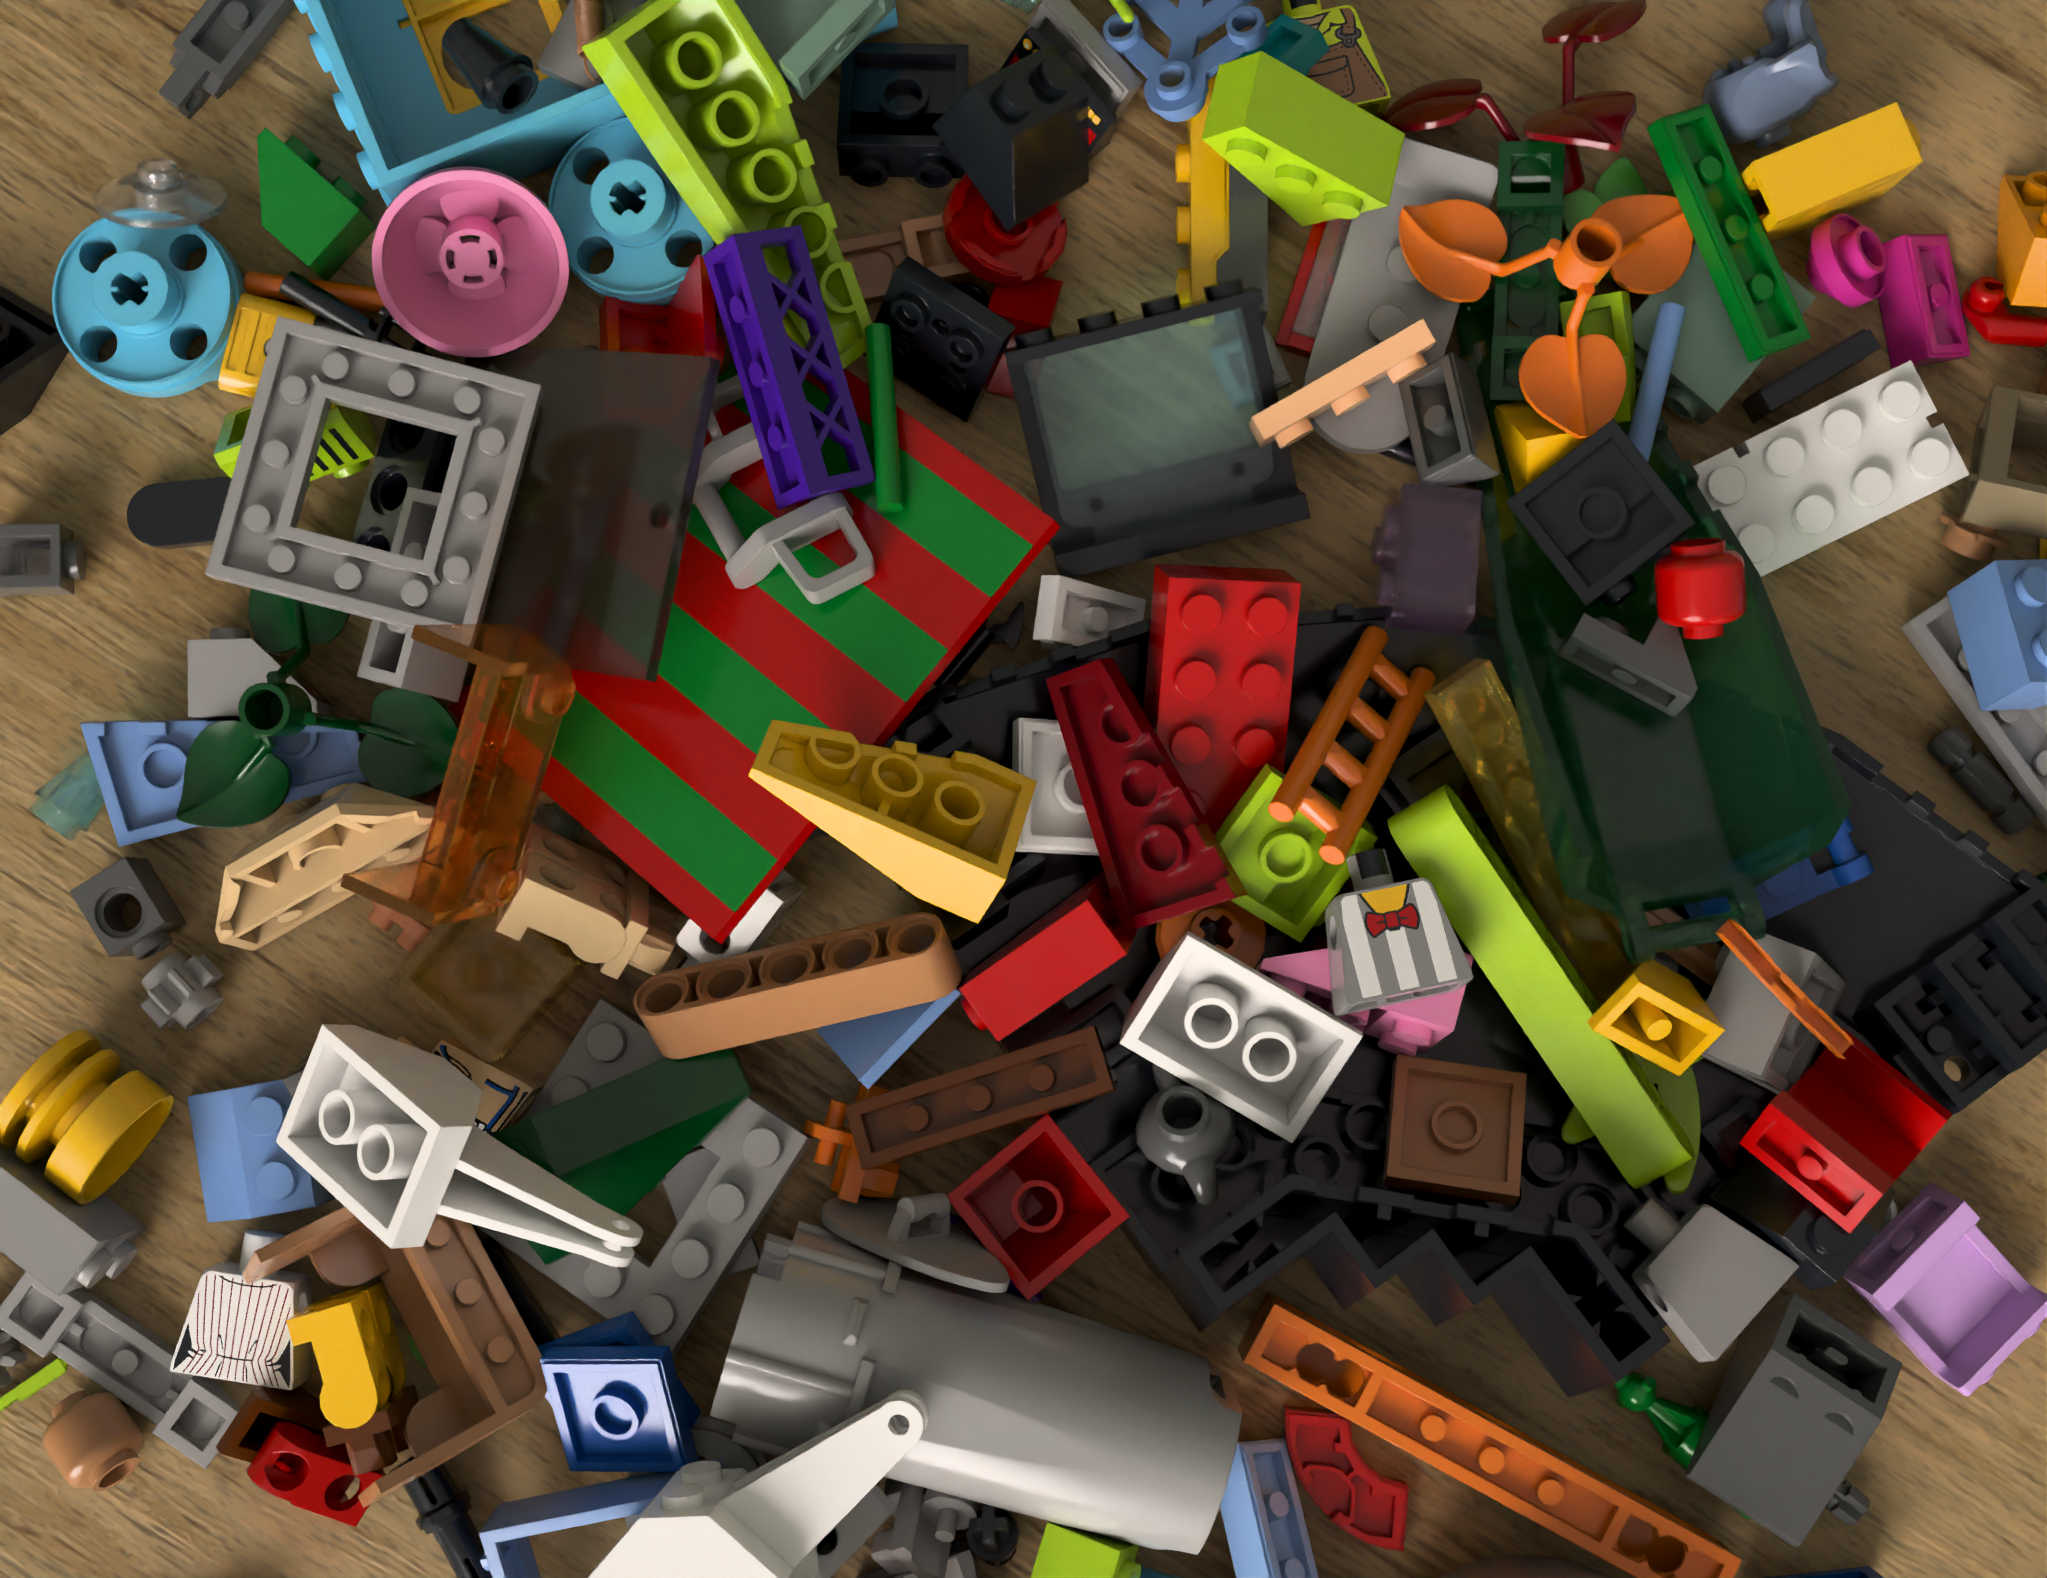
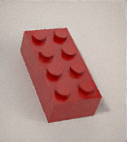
(1221, 676)

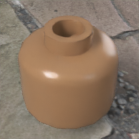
(93, 1440)

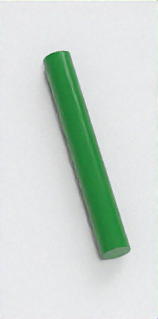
(883, 418)

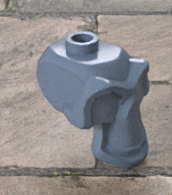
(1778, 85)

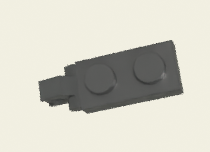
(219, 48)

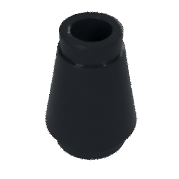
(493, 68)

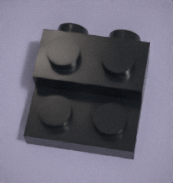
(889, 108)
(1602, 516)

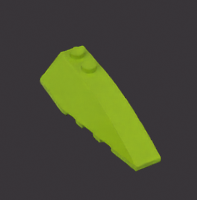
(728, 142)

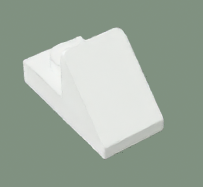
(1081, 612)

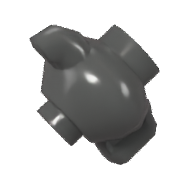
(1186, 1133)

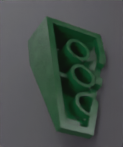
(631, 1130)

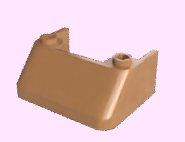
(455, 1317)

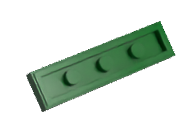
(1728, 232)

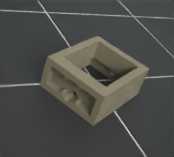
(1992, 499)

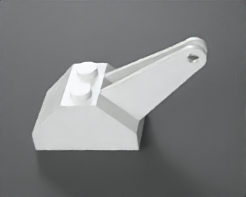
(400, 1144)
(773, 1517)

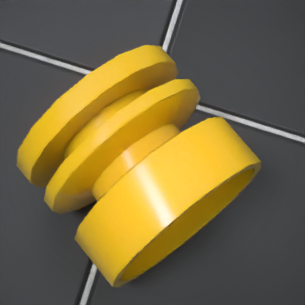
(81, 1116)

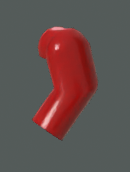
(1994, 321)

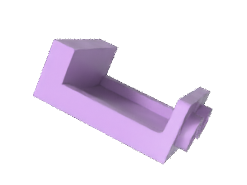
(1947, 1290)

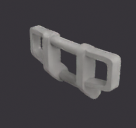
(774, 542)

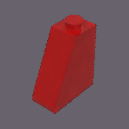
(1046, 961)

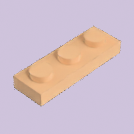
(1343, 387)

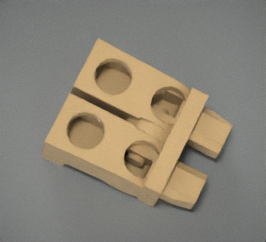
(588, 906)

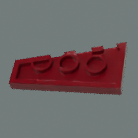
(1140, 812)

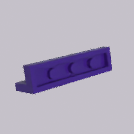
(768, 369)

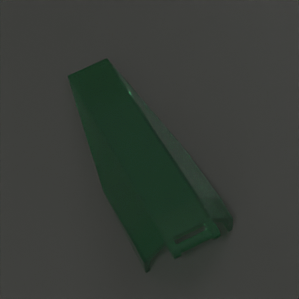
(1639, 800)

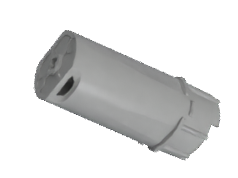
(1019, 1395)

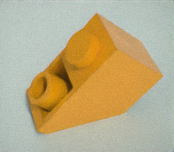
(2023, 238)

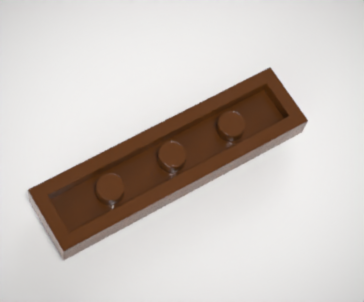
(980, 1098)

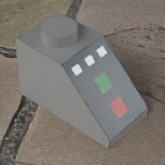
(230, 664)

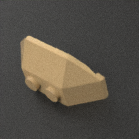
(303, 857)

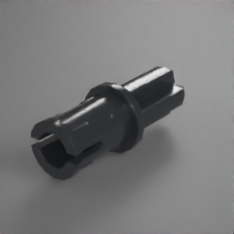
(993, 1535)

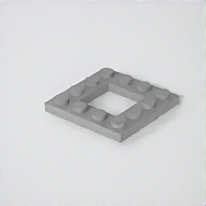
(299, 381)
(754, 1163)

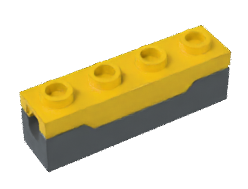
(1222, 219)

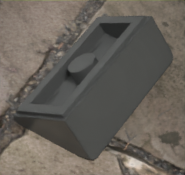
(1448, 424)

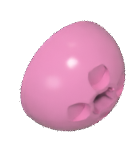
(451, 287)

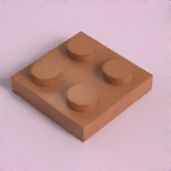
(1455, 1129)

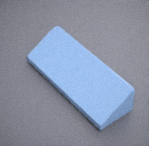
(1265, 1514)

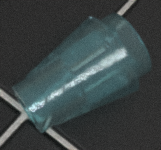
(70, 798)

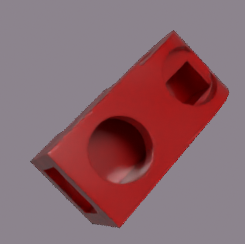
(308, 1474)

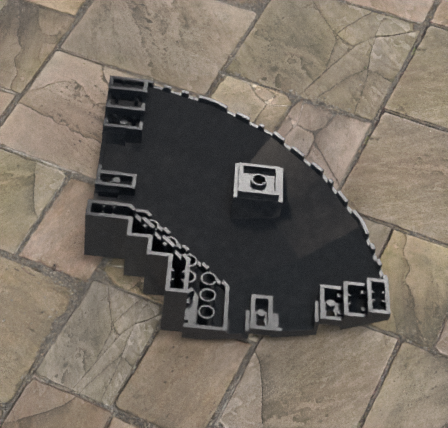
(1932, 948)

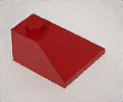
(1038, 1206)

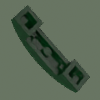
(1529, 299)

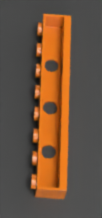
(1478, 1448)

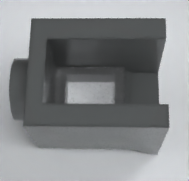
(39, 559)

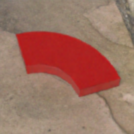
(1341, 1481)

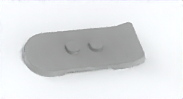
(1380, 296)

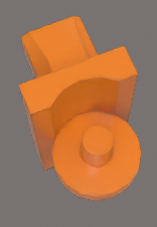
(848, 1176)

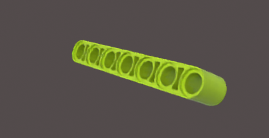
(1540, 986)

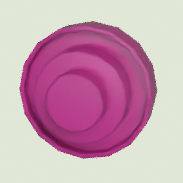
(1846, 261)

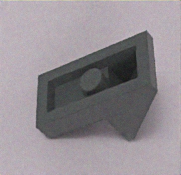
(1648, 669)

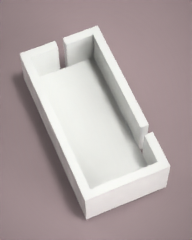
(1832, 469)

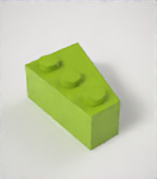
(1301, 141)

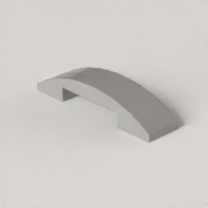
(124, 1360)

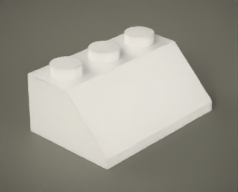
(1238, 1035)

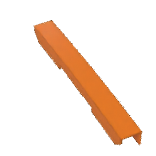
(1784, 988)

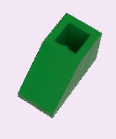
(306, 212)

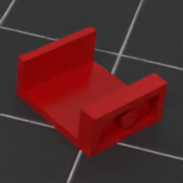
(1845, 1131)

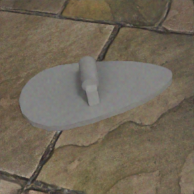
(918, 1236)

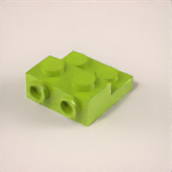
(1282, 860)

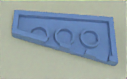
(145, 760)

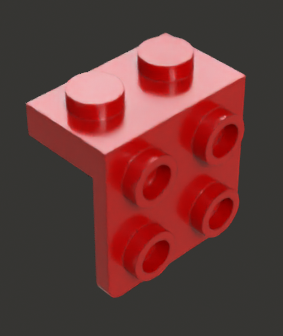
(679, 329)

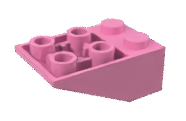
(1400, 1027)

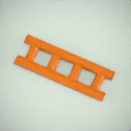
(1322, 749)

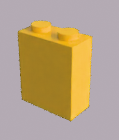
(1832, 171)

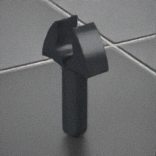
(1006, 633)

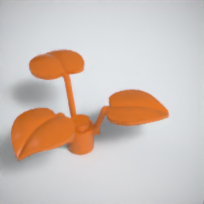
(1569, 379)

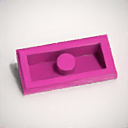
(1922, 302)

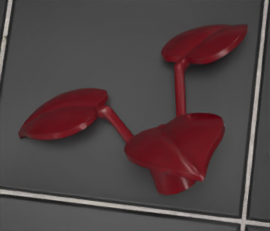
(1586, 121)

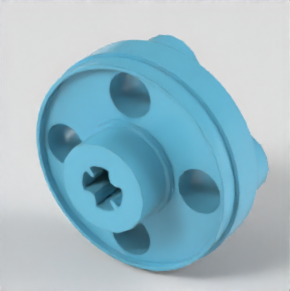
(605, 216)
(147, 304)

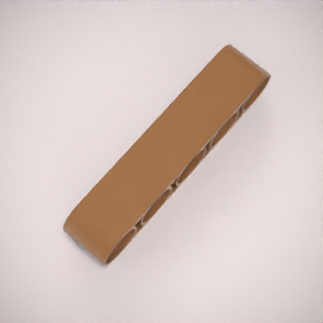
(799, 985)

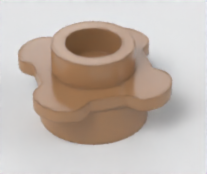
(1971, 539)

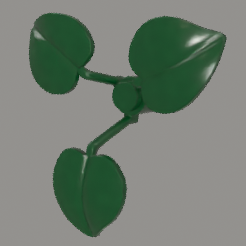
(230, 766)

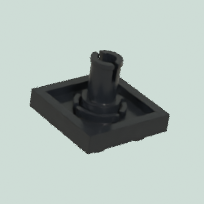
(946, 331)

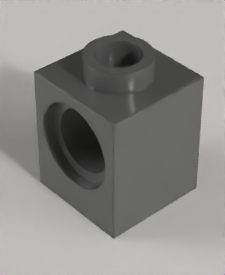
(102, 905)

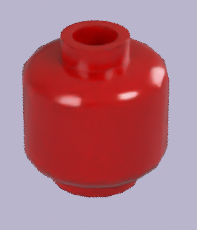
(1700, 587)

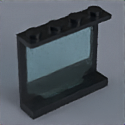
(1148, 429)

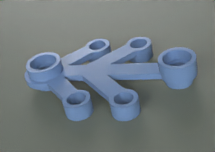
(1180, 85)

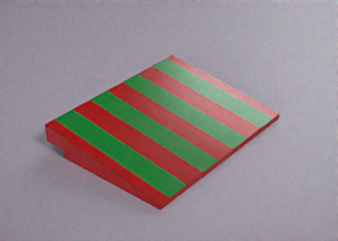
(669, 760)

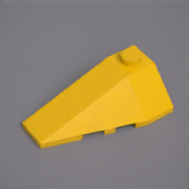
(917, 817)

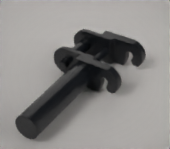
(343, 314)

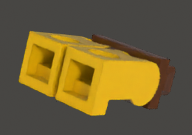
(360, 1374)

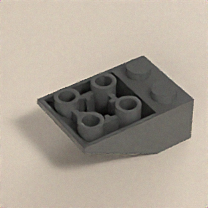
(1791, 1416)

